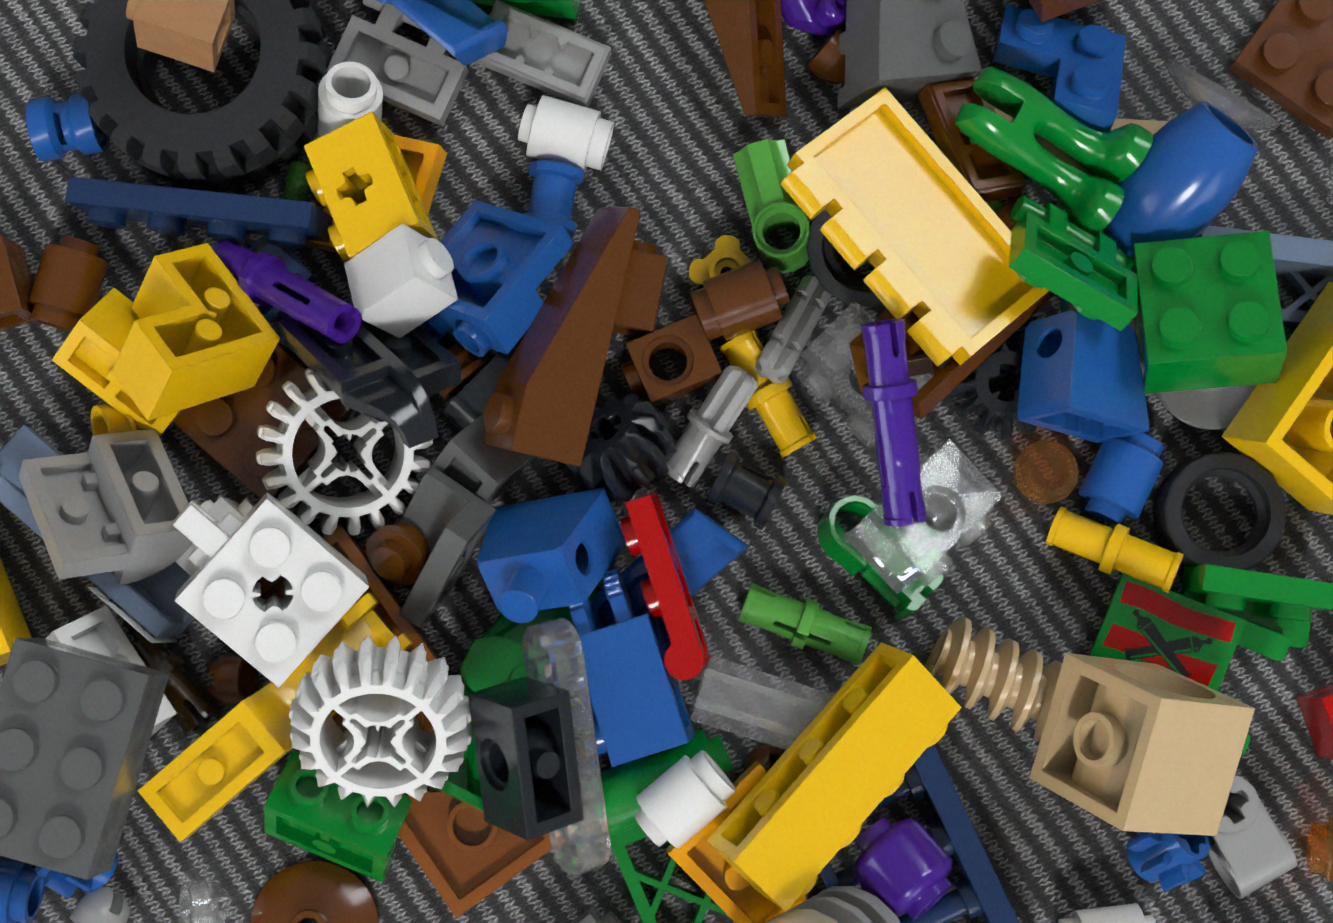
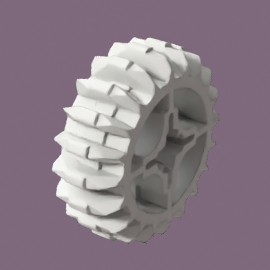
(321, 469)
(378, 698)

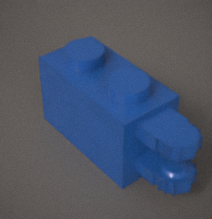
(630, 690)

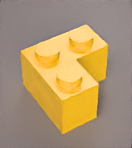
(193, 335)

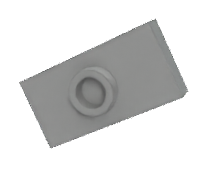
(547, 56)

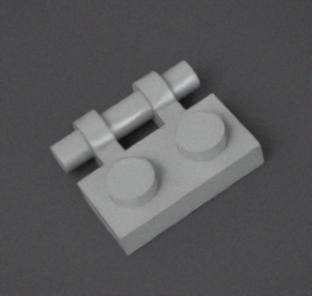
(410, 74)

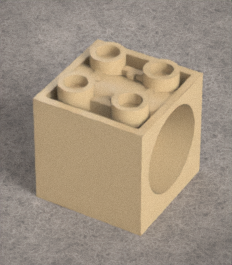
(1141, 745)

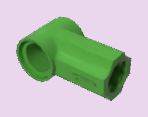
(760, 172)

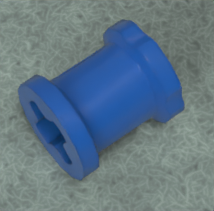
(554, 192)

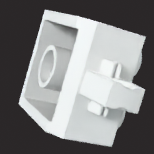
(266, 543)

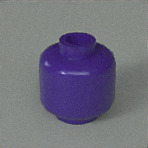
(902, 866)

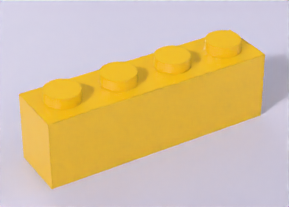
(835, 775)

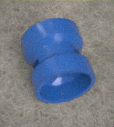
(63, 127)

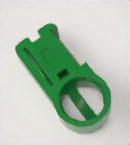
(840, 550)

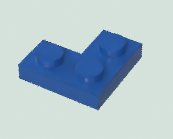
(1078, 57)

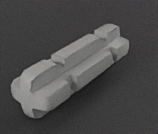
(793, 330)

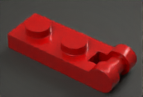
(667, 588)

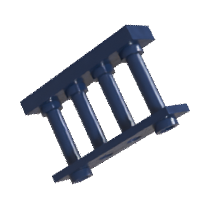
(979, 889)

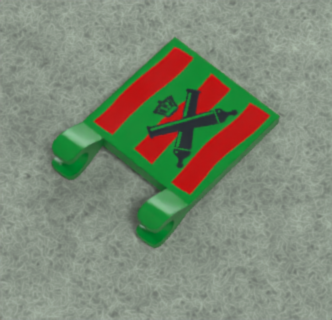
(1179, 633)

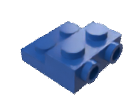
(495, 273)

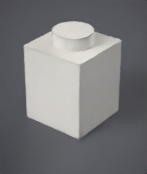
(401, 280)

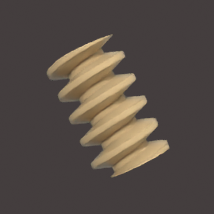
(995, 674)

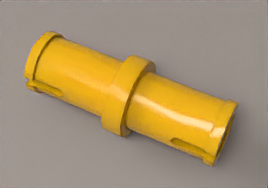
(771, 400)
(1114, 549)

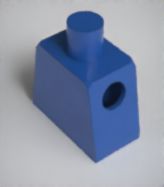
(1082, 377)
(548, 552)

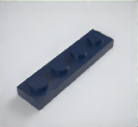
(222, 214)

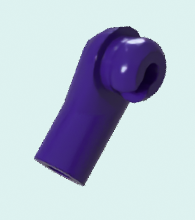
(814, 16)

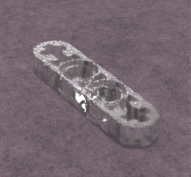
(557, 658)

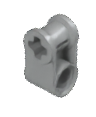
(1248, 843)

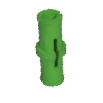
(805, 624)

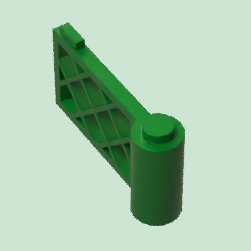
(620, 789)

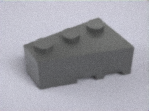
(904, 48)

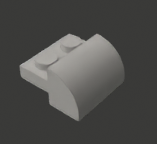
(108, 507)

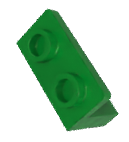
(1260, 597)
(333, 827)

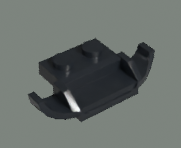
(379, 372)

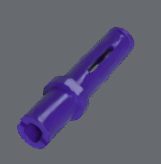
(269, 282)
(894, 423)

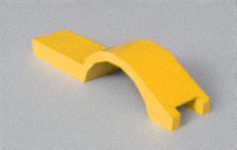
(249, 735)

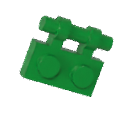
(1073, 263)

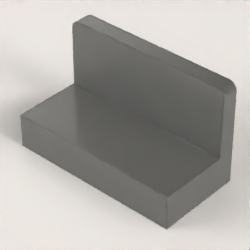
(452, 525)

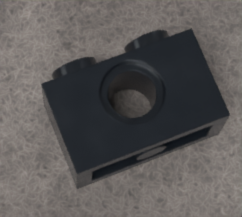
(526, 757)

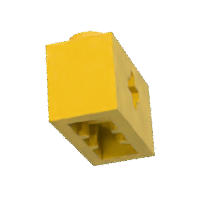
(364, 185)

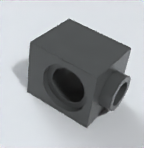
(480, 467)

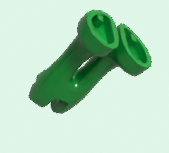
(1108, 156)

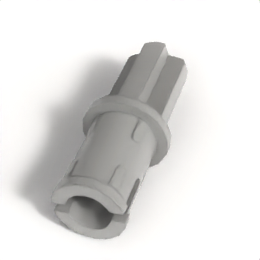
(711, 424)

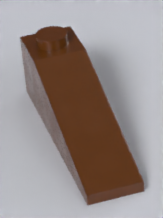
(753, 52)
(556, 372)

